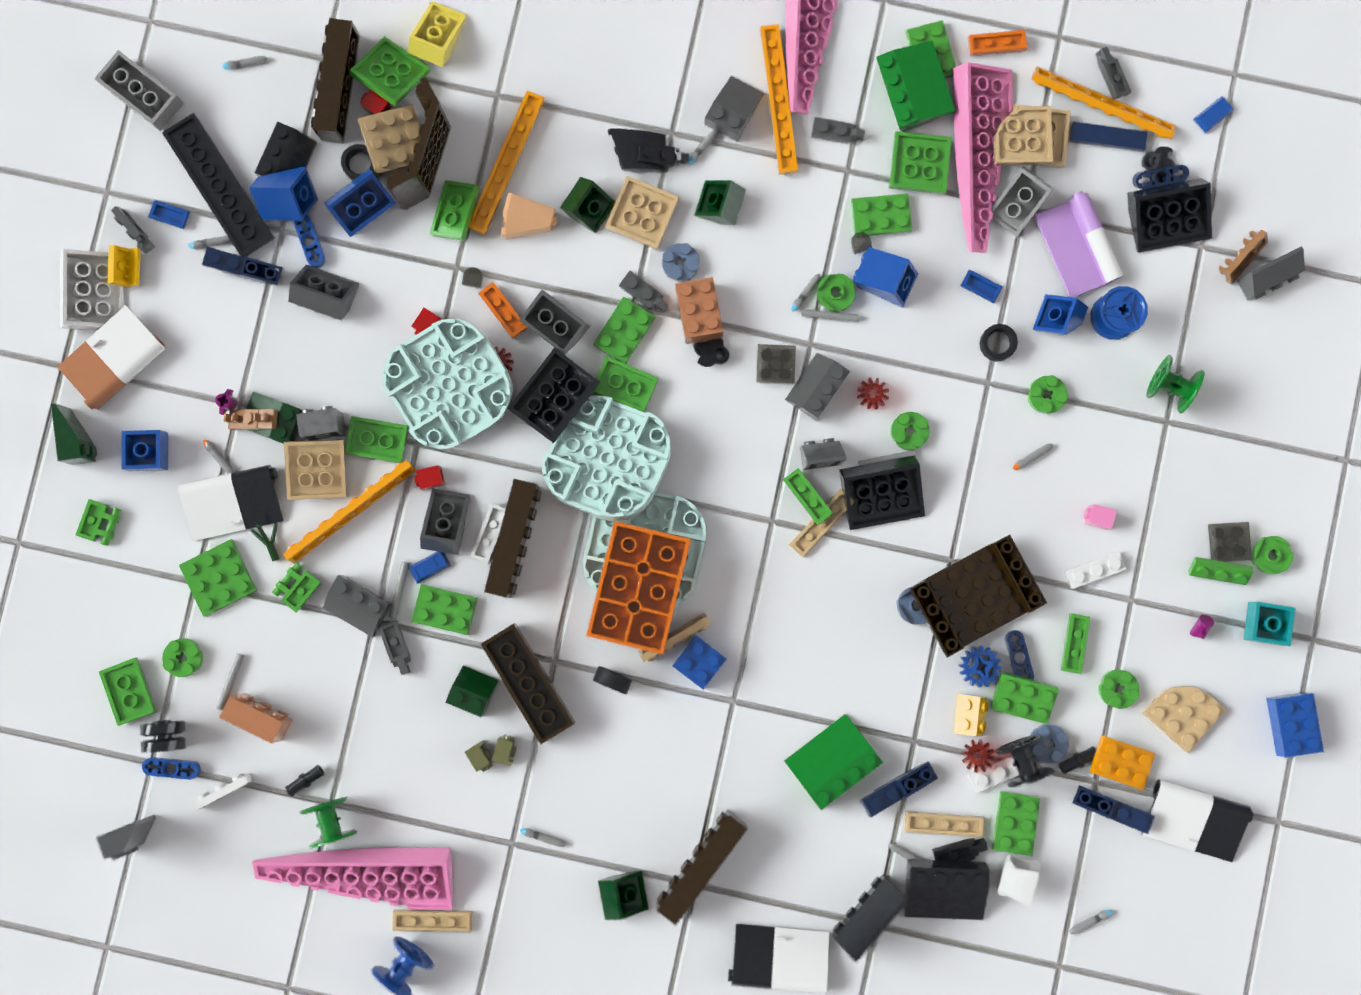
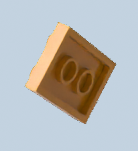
(1122, 762)

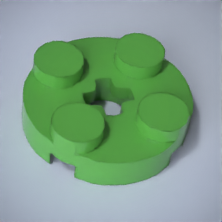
(836, 303)
(1058, 397)
(916, 439)
(1282, 551)
(174, 649)
(1129, 693)

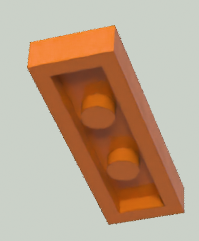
(997, 42)
(502, 310)

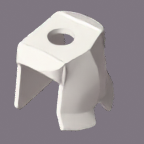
(1019, 879)

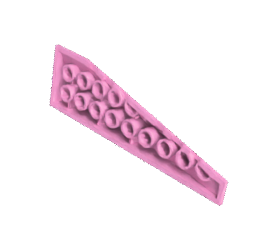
(806, 38)
(981, 103)
(395, 875)

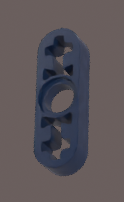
(1153, 173)
(1021, 642)

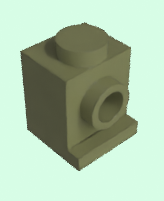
(505, 750)
(479, 757)

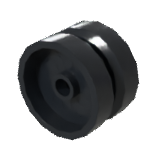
(162, 736)

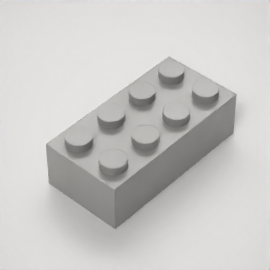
(139, 90)

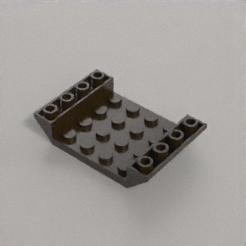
(417, 185)
(977, 595)

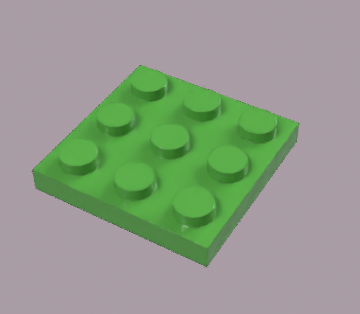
(389, 71)
(920, 162)
(217, 578)

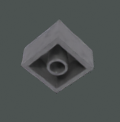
(321, 424)

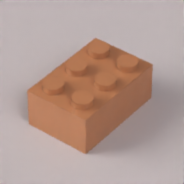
(699, 310)
(256, 718)

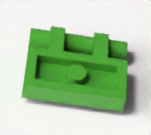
(93, 519)
(300, 591)

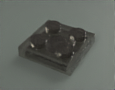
(775, 364)
(1230, 541)

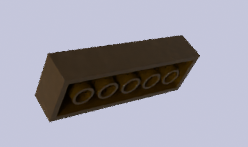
(335, 82)
(512, 539)
(528, 683)
(701, 867)

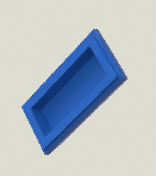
(1213, 114)
(168, 214)
(981, 286)
(429, 566)

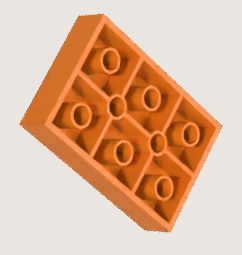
(638, 587)

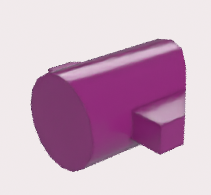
(226, 402)
(1202, 626)

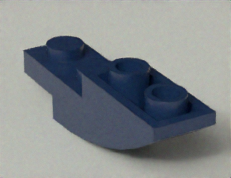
(242, 266)
(898, 788)
(1113, 809)

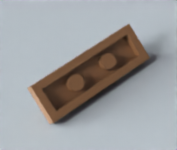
(1244, 256)
(252, 419)

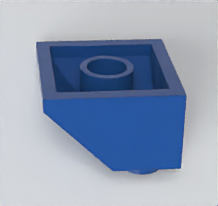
(1060, 314)

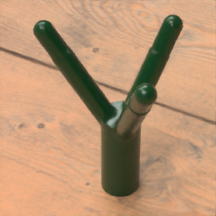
(264, 539)

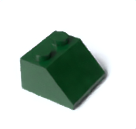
(720, 201)
(588, 204)
(472, 691)
(623, 895)

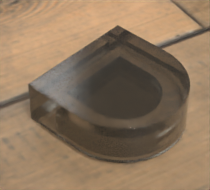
(860, 242)
(472, 278)

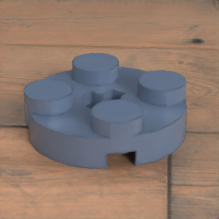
(675, 271)
(905, 610)
(1059, 741)

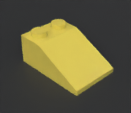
(436, 34)

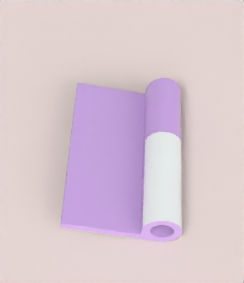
(1079, 245)

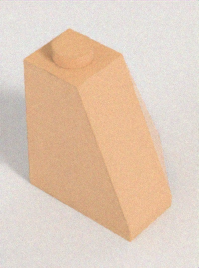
(526, 217)

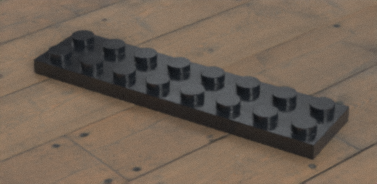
(218, 185)

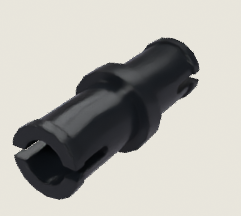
(1078, 760)
(304, 780)

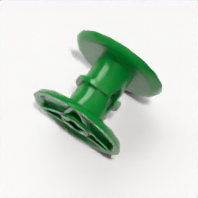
(1175, 384)
(328, 822)

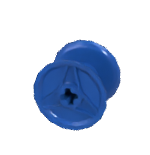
(1119, 313)
(410, 957)

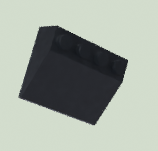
(1171, 214)
(553, 395)
(882, 492)
(946, 889)
(869, 917)

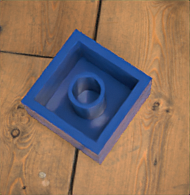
(144, 450)
(699, 662)

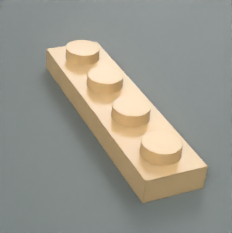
(681, 634)

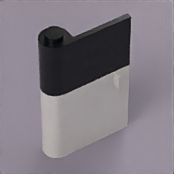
(231, 502)
(1197, 820)
(780, 959)

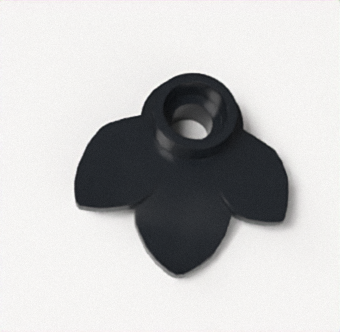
(1161, 158)
(709, 350)

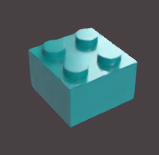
(1269, 623)

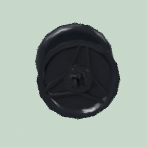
(1024, 761)

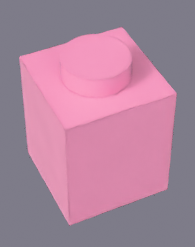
(1099, 516)

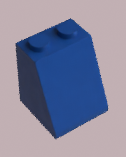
(284, 195)
(886, 276)

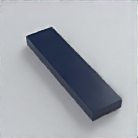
(1108, 136)

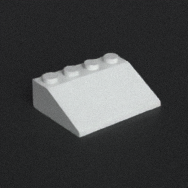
(85, 294)

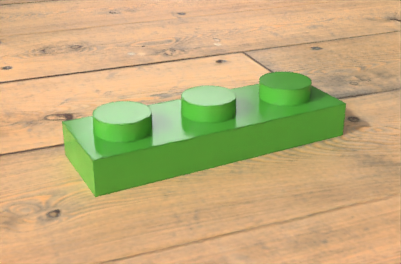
(808, 496)
(1220, 571)
(1075, 643)

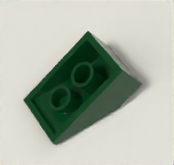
(287, 420)
(71, 439)

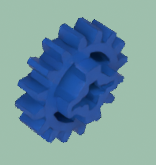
(983, 675)

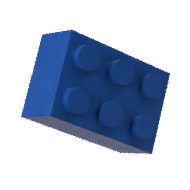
(359, 202)
(1294, 724)

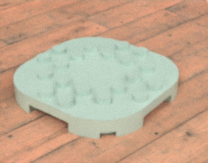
(448, 383)
(608, 459)
(663, 514)

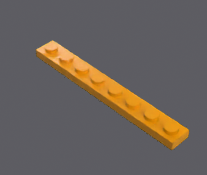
(778, 99)
(1108, 105)
(506, 162)
(346, 514)

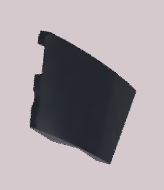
(626, 148)

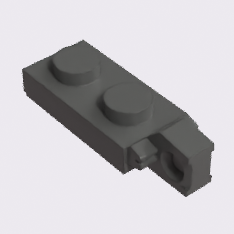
(1112, 74)
(836, 131)
(133, 229)
(643, 292)
(395, 646)

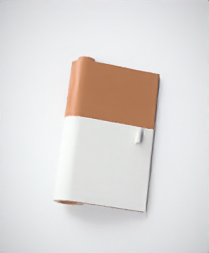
(111, 358)

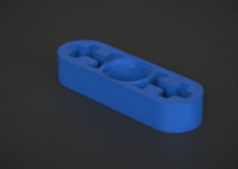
(309, 255)
(157, 772)

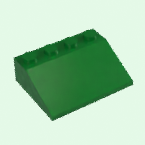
(915, 85)
(833, 761)

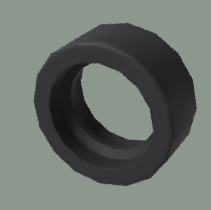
(350, 152)
(1012, 339)
(612, 680)

